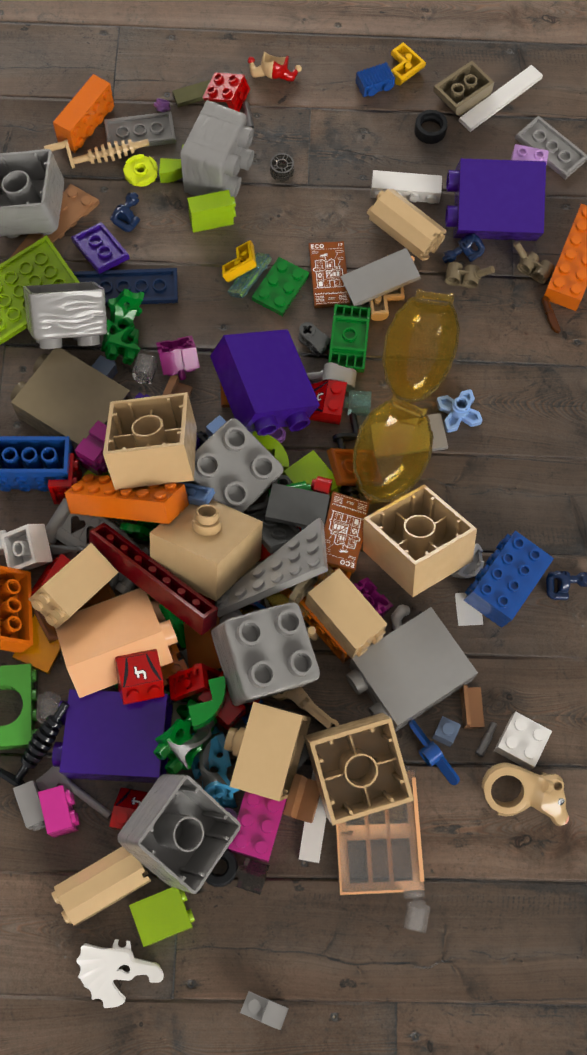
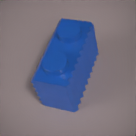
(375, 79)

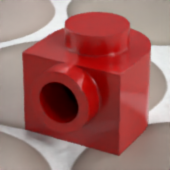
(322, 485)

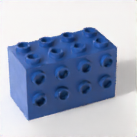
(33, 460)
(507, 578)

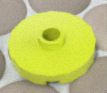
(140, 163)

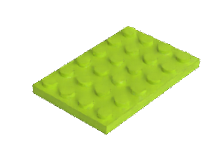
(32, 266)

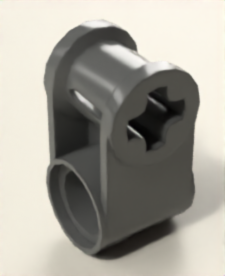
(313, 339)

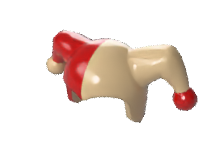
(273, 68)

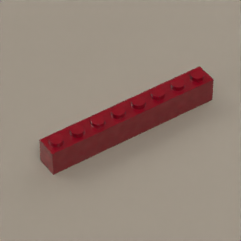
(154, 579)

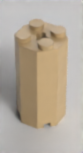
(406, 223)
(99, 886)

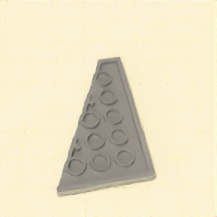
(291, 564)

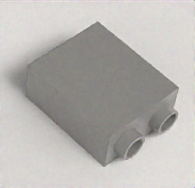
(411, 669)

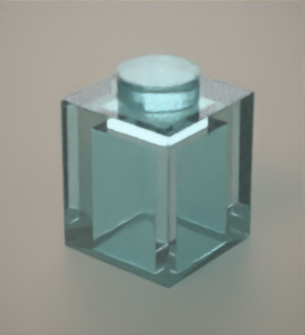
(358, 402)

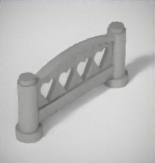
(60, 529)

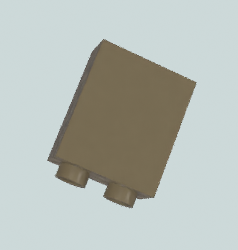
(65, 396)

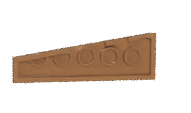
(74, 206)

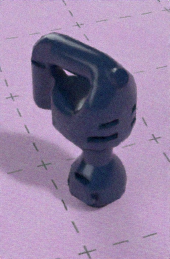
(124, 213)
(465, 246)
(563, 583)

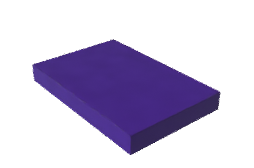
(100, 248)

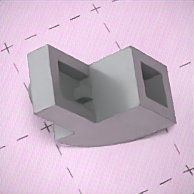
(264, 1010)

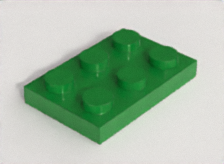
(280, 286)

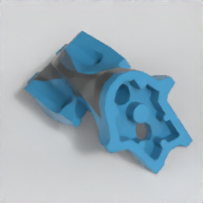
(215, 783)

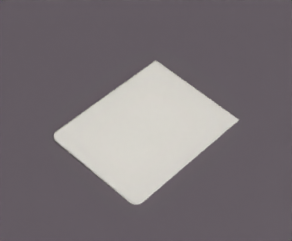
(466, 613)

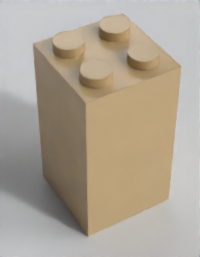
(73, 586)
(346, 614)

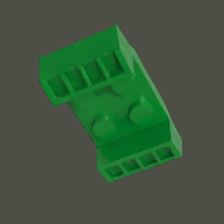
(349, 336)

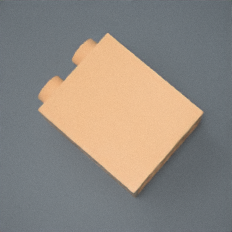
(110, 630)

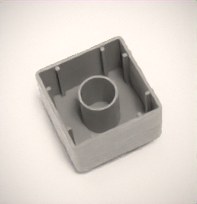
(216, 151)
(30, 193)
(65, 312)
(235, 466)
(265, 653)
(179, 832)

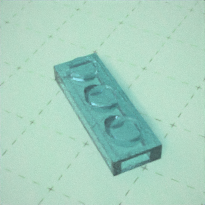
(244, 282)

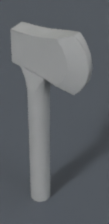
(53, 778)

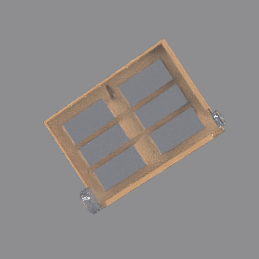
(382, 851)

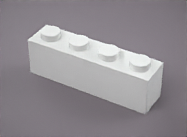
(409, 185)

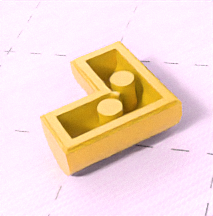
(408, 64)
(242, 264)

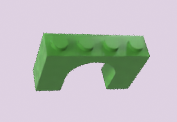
(19, 679)

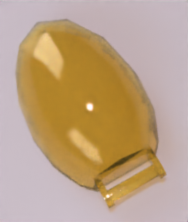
(421, 346)
(391, 451)

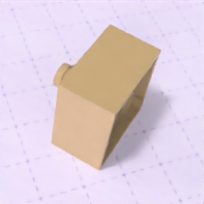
(150, 441)
(418, 540)
(208, 547)
(267, 751)
(358, 768)

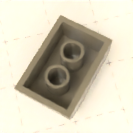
(464, 88)

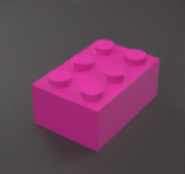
(259, 826)

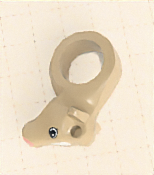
(541, 791)

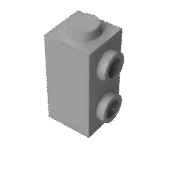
(29, 805)

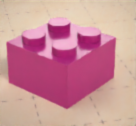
(58, 811)

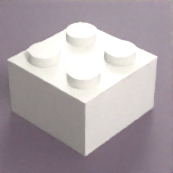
(26, 547)
(523, 741)

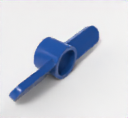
(433, 755)

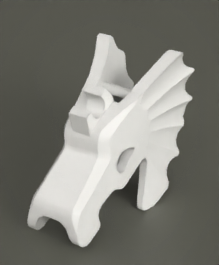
(101, 966)

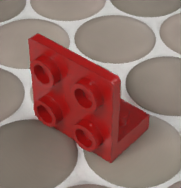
(229, 89)
(59, 487)
(191, 681)

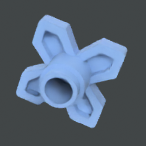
(459, 410)

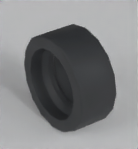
(432, 116)

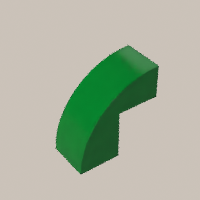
(205, 712)

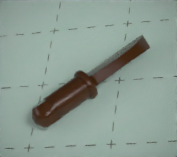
(550, 314)

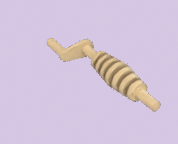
(90, 156)

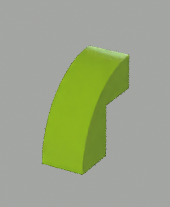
(170, 170)
(274, 448)

